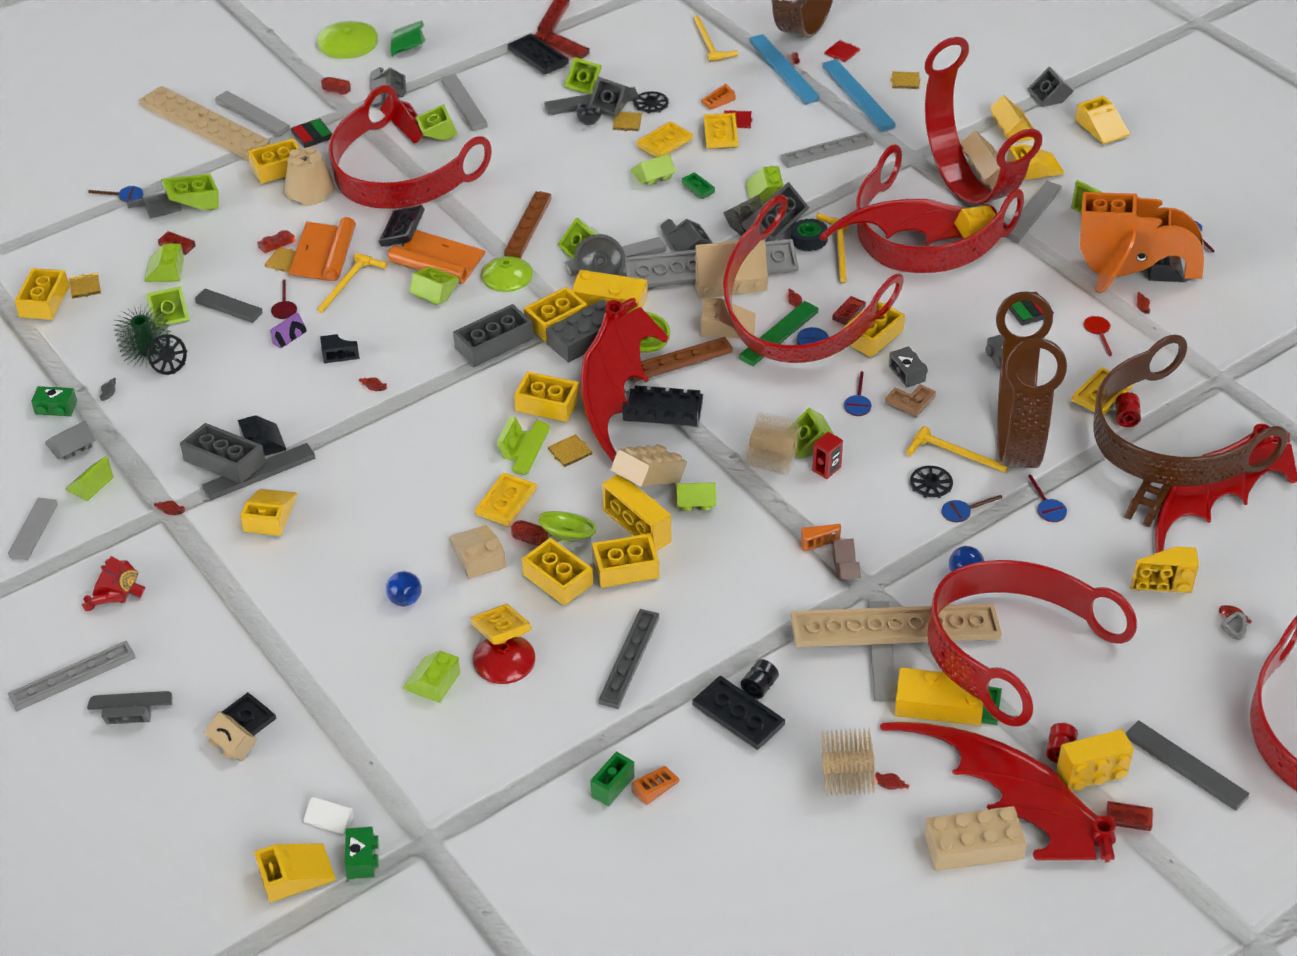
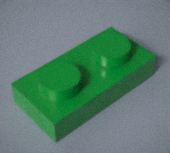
(698, 185)

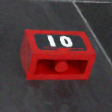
(827, 455)

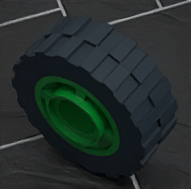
(807, 234)

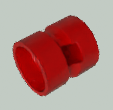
(1128, 409)
(1059, 734)

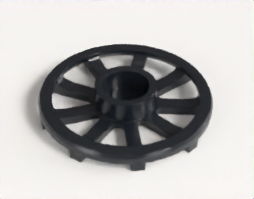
(651, 101)
(167, 354)
(931, 481)

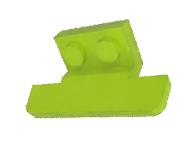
(522, 445)

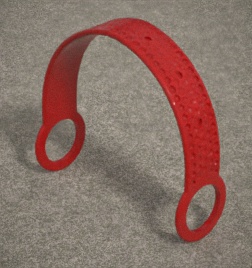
(946, 144)
(402, 193)
(927, 258)
(805, 352)
(1015, 578)
(1270, 748)

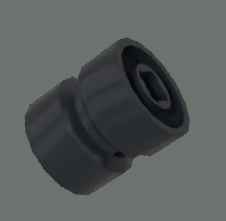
(759, 678)

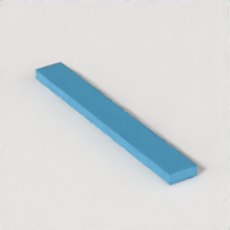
(784, 69)
(859, 95)

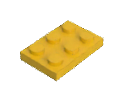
(720, 130)
(664, 139)
(1087, 393)
(505, 499)
(501, 624)

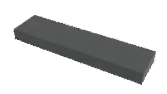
(228, 305)

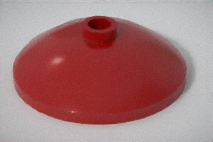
(505, 661)

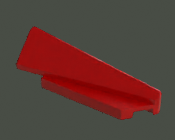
(404, 119)

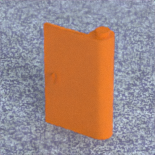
(325, 251)
(437, 252)

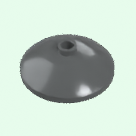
(599, 247)

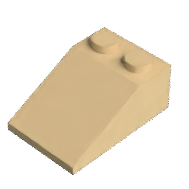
(717, 322)
(479, 551)

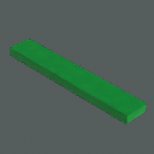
(782, 330)

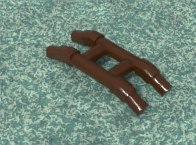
(1153, 504)

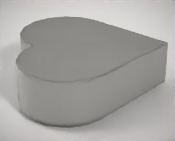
(1235, 625)

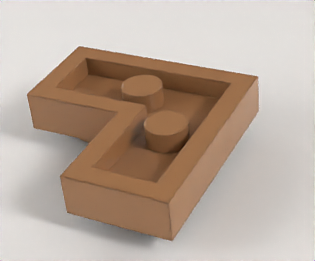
(911, 403)

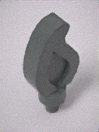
(108, 390)

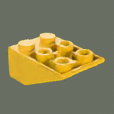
(1101, 119)
(1041, 165)
(267, 511)
(1167, 571)
(293, 868)

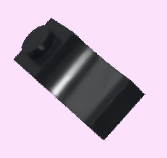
(337, 349)

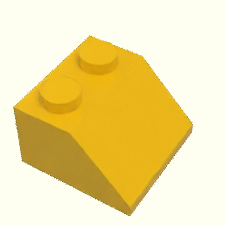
(973, 219)

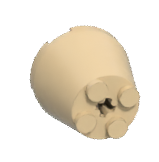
(307, 177)

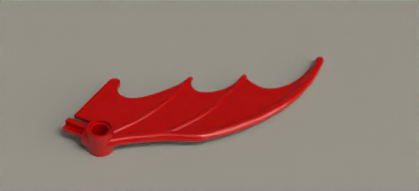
(922, 215)
(611, 362)
(1201, 498)
(1029, 787)

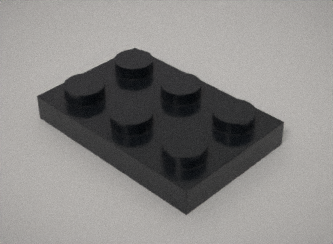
(401, 225)

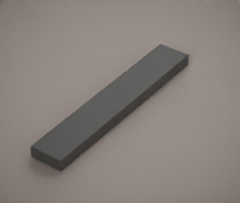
(571, 104)
(273, 466)
(629, 659)
(1187, 765)

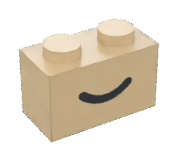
(230, 736)

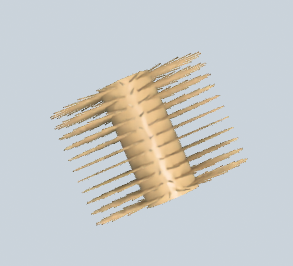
(773, 443)
(848, 762)

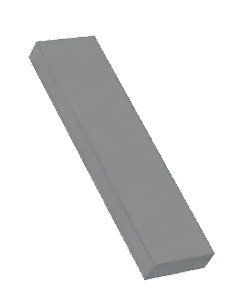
(32, 529)

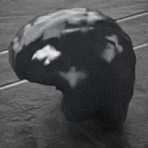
(587, 114)

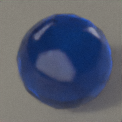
(964, 556)
(403, 588)

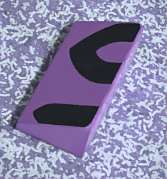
(288, 331)

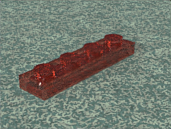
(553, 15)
(563, 44)

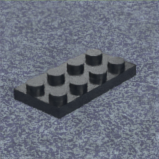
(538, 54)
(738, 712)

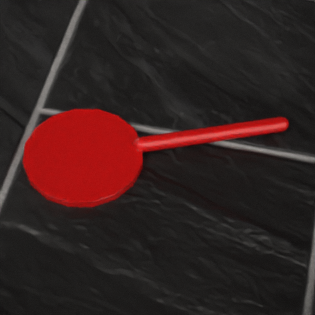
(1100, 326)

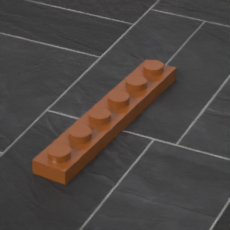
(528, 224)
(685, 357)

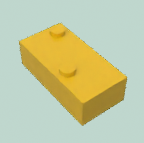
(598, 286)
(636, 510)
(935, 698)

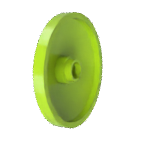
(347, 39)

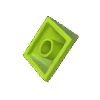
(171, 303)
(91, 480)

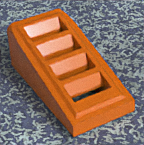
(722, 95)
(819, 535)
(652, 793)

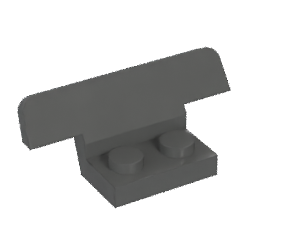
(388, 77)
(156, 205)
(685, 235)
(129, 706)

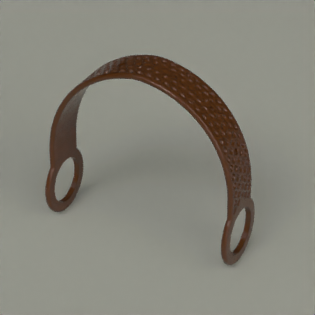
(800, 16)
(1023, 405)
(1161, 467)

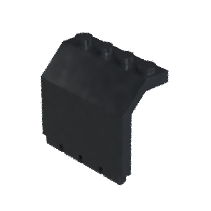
(663, 406)

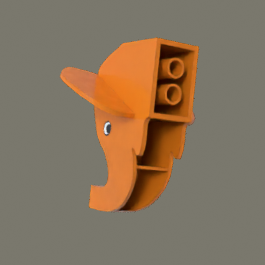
(1132, 234)

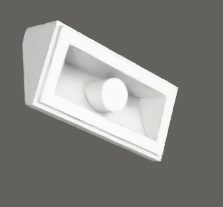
(328, 815)

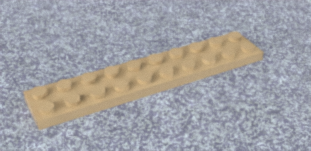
(203, 121)
(892, 625)

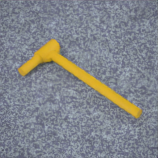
(713, 55)
(840, 241)
(360, 260)
(924, 436)

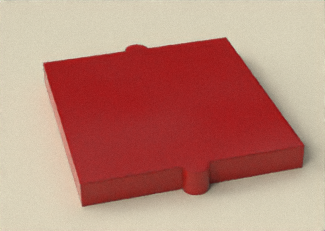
(842, 51)
(743, 118)

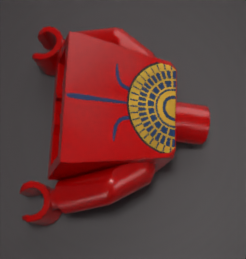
(114, 584)

